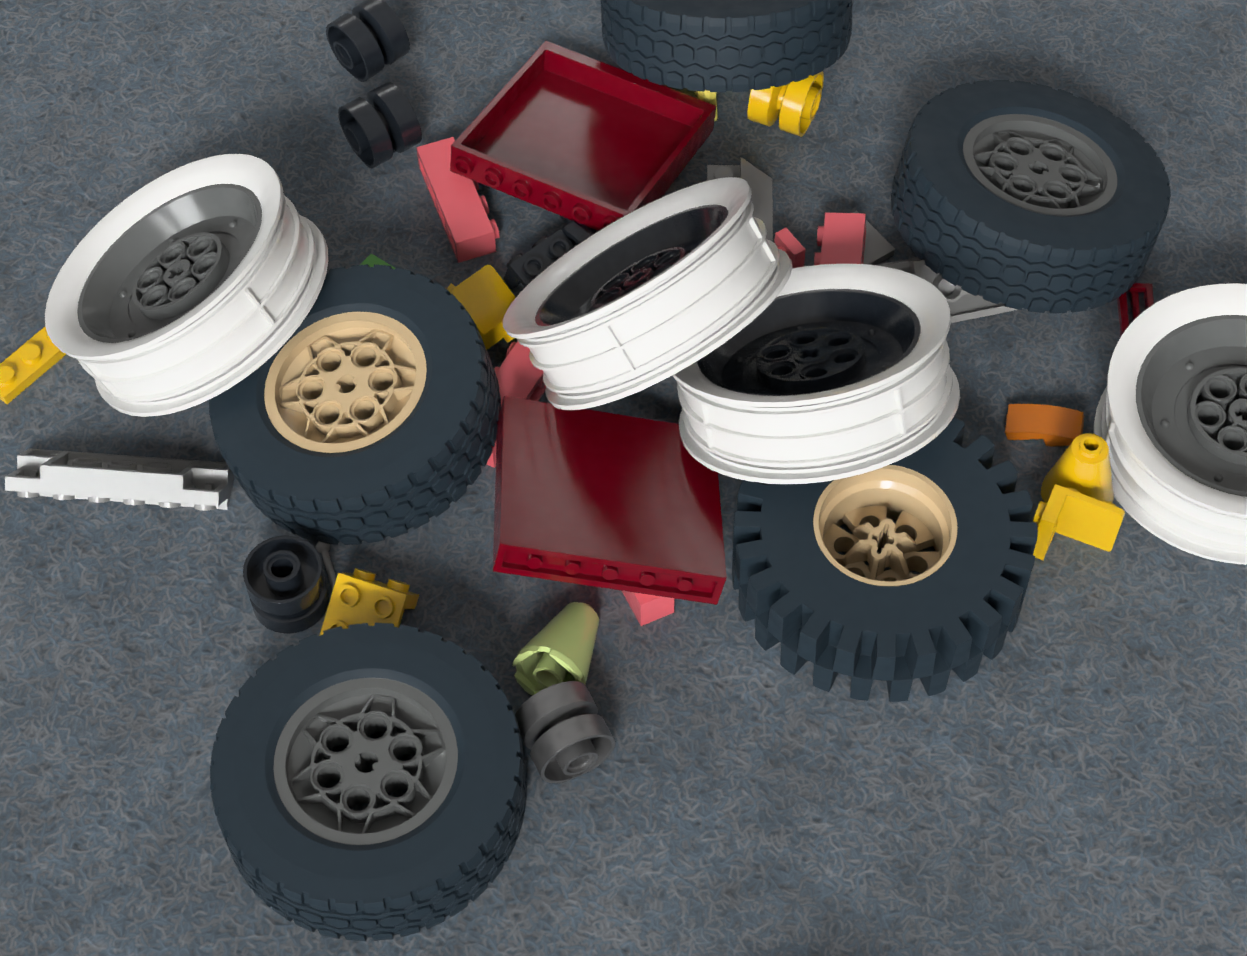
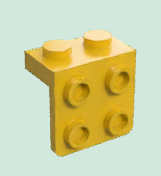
(486, 300)
(1077, 518)
(362, 599)

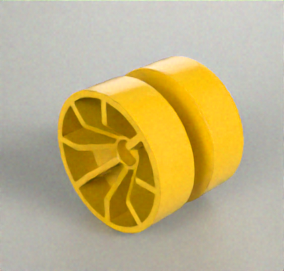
(792, 103)

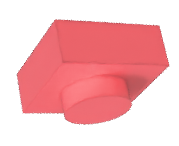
(787, 242)

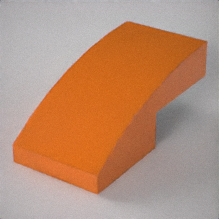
(1037, 421)

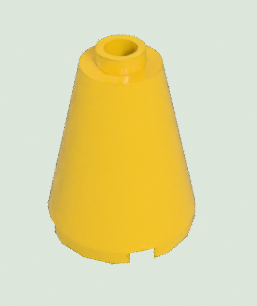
(1082, 467)

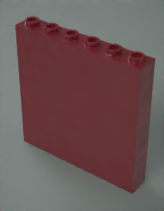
(582, 137)
(605, 503)

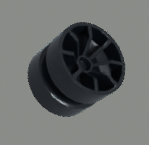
(368, 39)
(380, 124)
(286, 584)

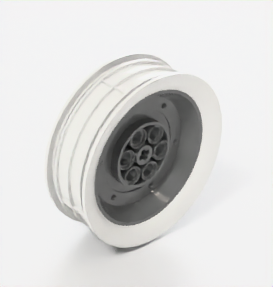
(187, 285)
(1176, 414)

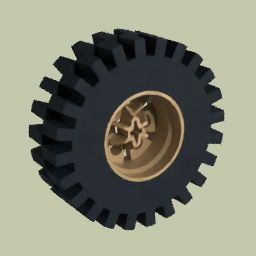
(890, 620)

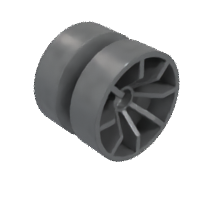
(564, 731)

